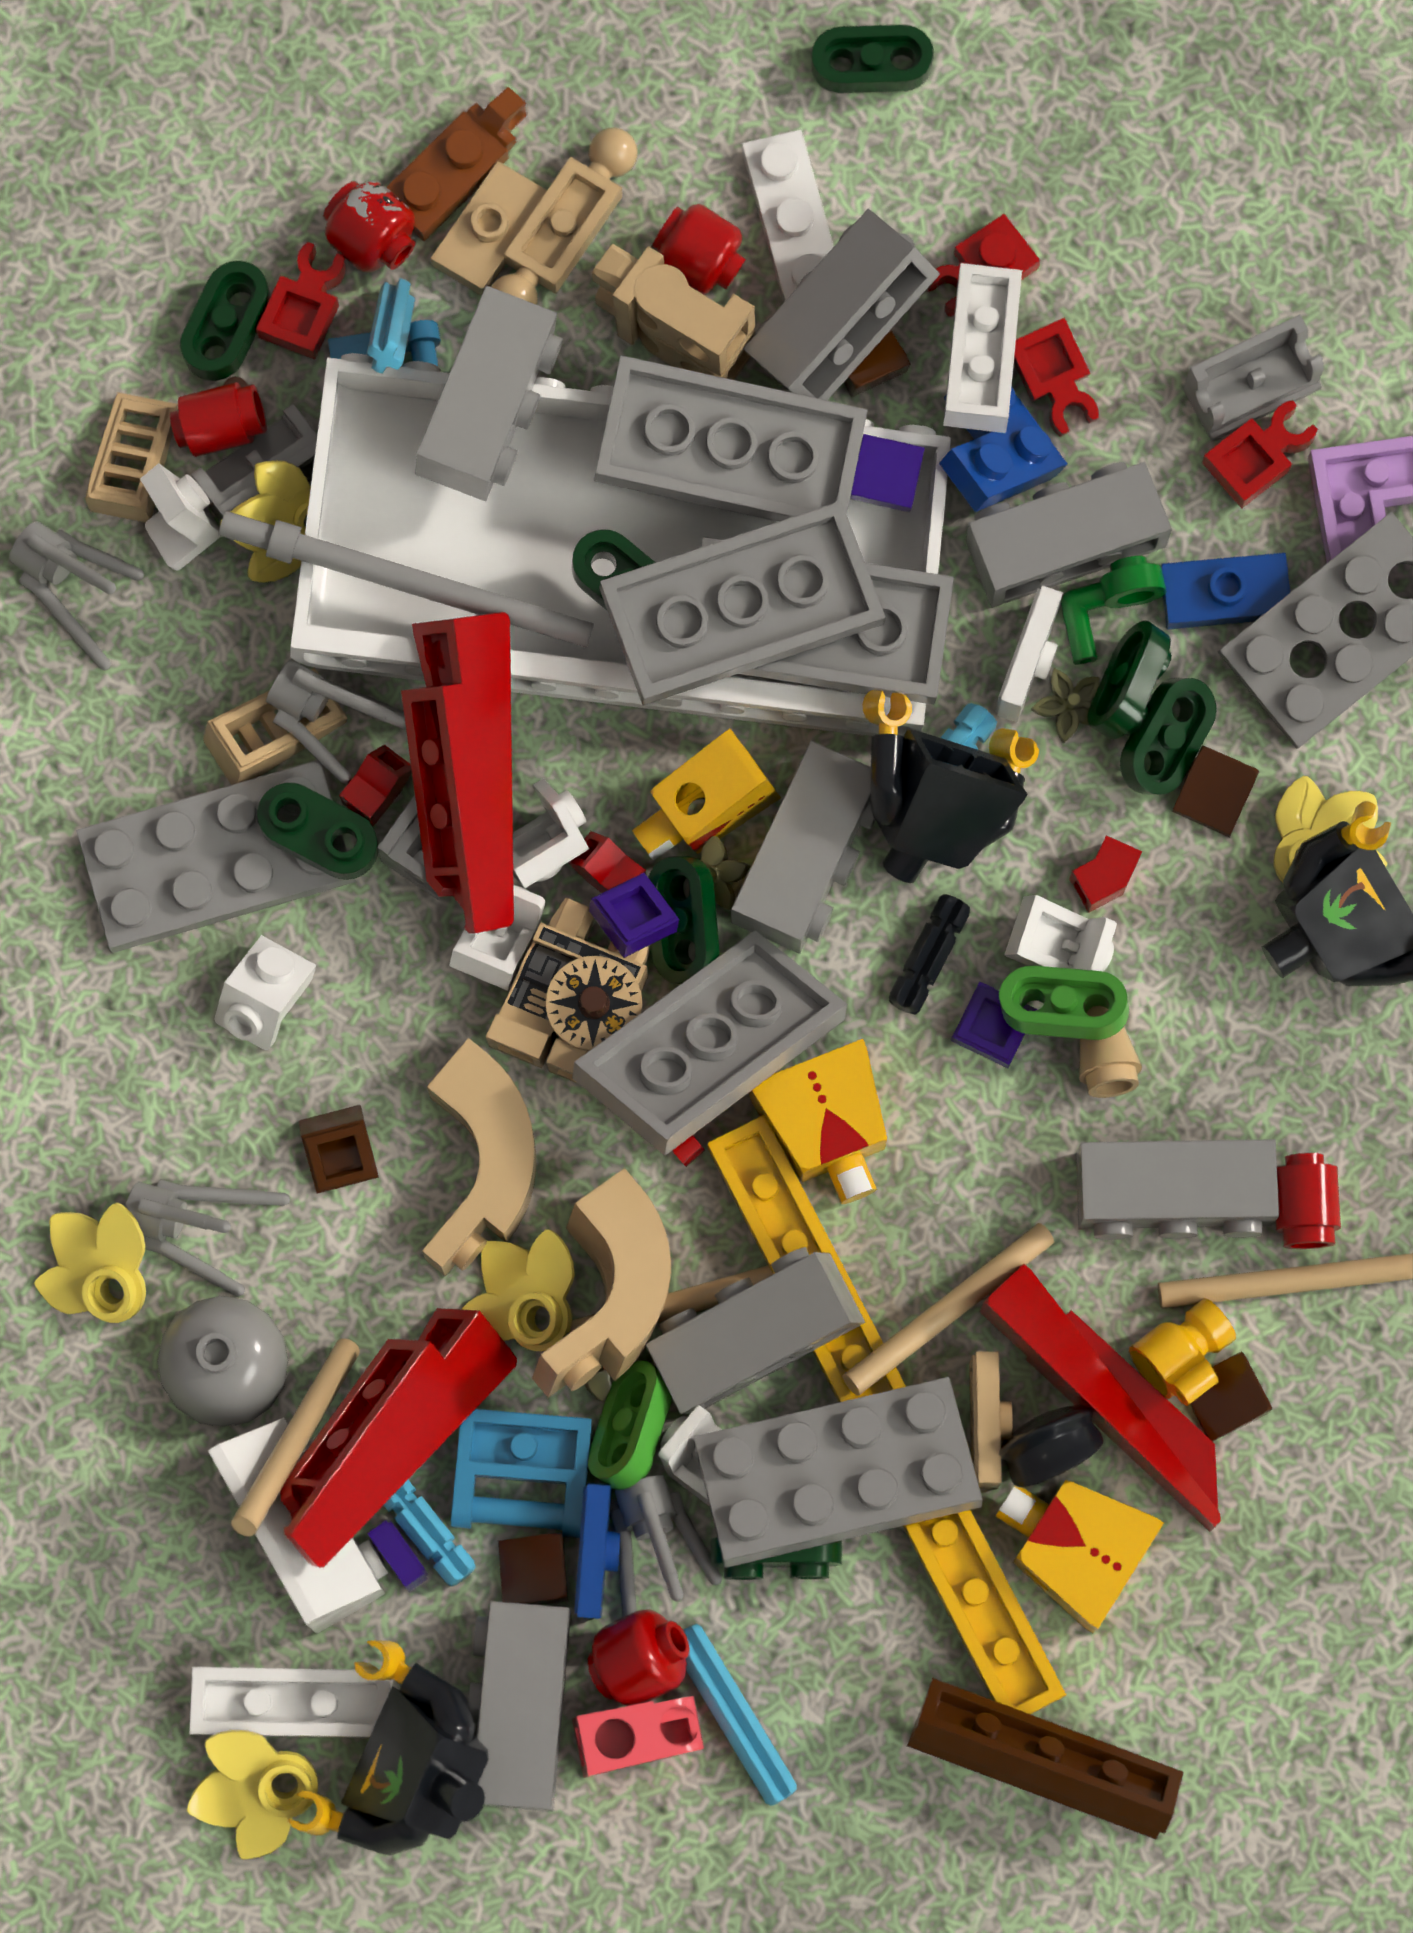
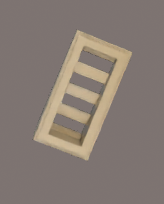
(119, 501)
(262, 757)

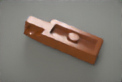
(458, 161)

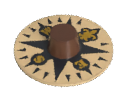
(592, 1000)

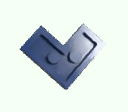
(1003, 463)

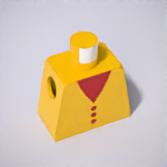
(732, 791)
(827, 1118)
(1079, 1546)

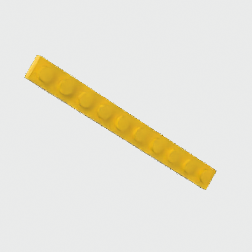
(947, 1546)

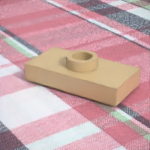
(486, 228)
(989, 1418)

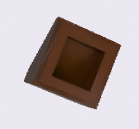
(881, 365)
(1215, 791)
(338, 1149)
(1233, 1400)
(533, 1569)

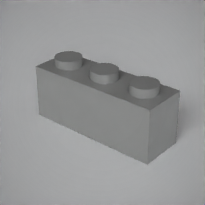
(842, 309)
(488, 394)
(1067, 532)
(806, 850)
(1177, 1187)
(754, 1330)
(520, 1701)

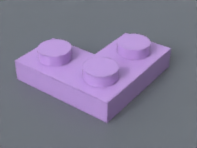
(1356, 485)

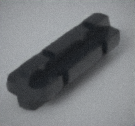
(929, 954)

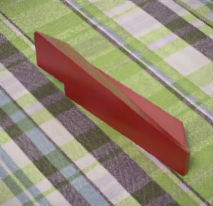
(464, 764)
(1120, 1397)
(390, 1426)

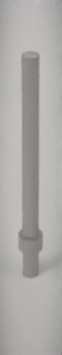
(285, 543)

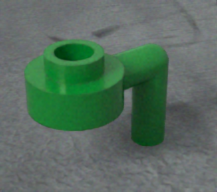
(1127, 584)

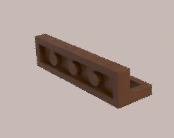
(1046, 1759)

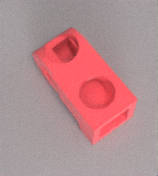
(636, 1735)

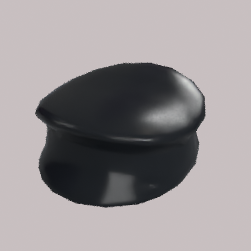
(1051, 1445)

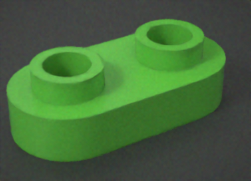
(1066, 1001)
(630, 1426)

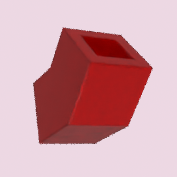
(376, 784)
(605, 863)
(1106, 875)

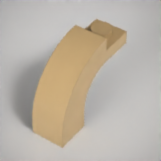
(493, 1111)
(632, 1253)

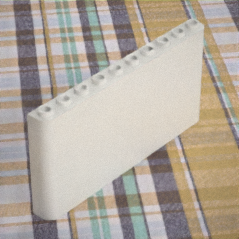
(525, 544)

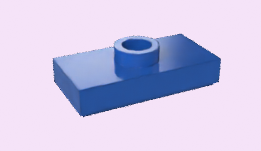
(1223, 589)
(597, 1550)

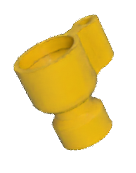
(1174, 1354)

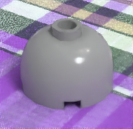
(223, 1361)

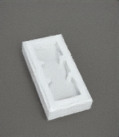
(1032, 655)

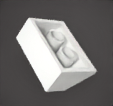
(319, 1594)

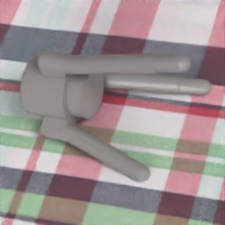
(51, 558)
(304, 693)
(163, 1215)
(648, 1511)

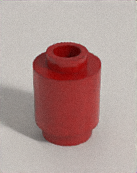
(218, 419)
(1308, 1202)

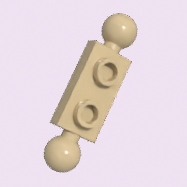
(568, 217)

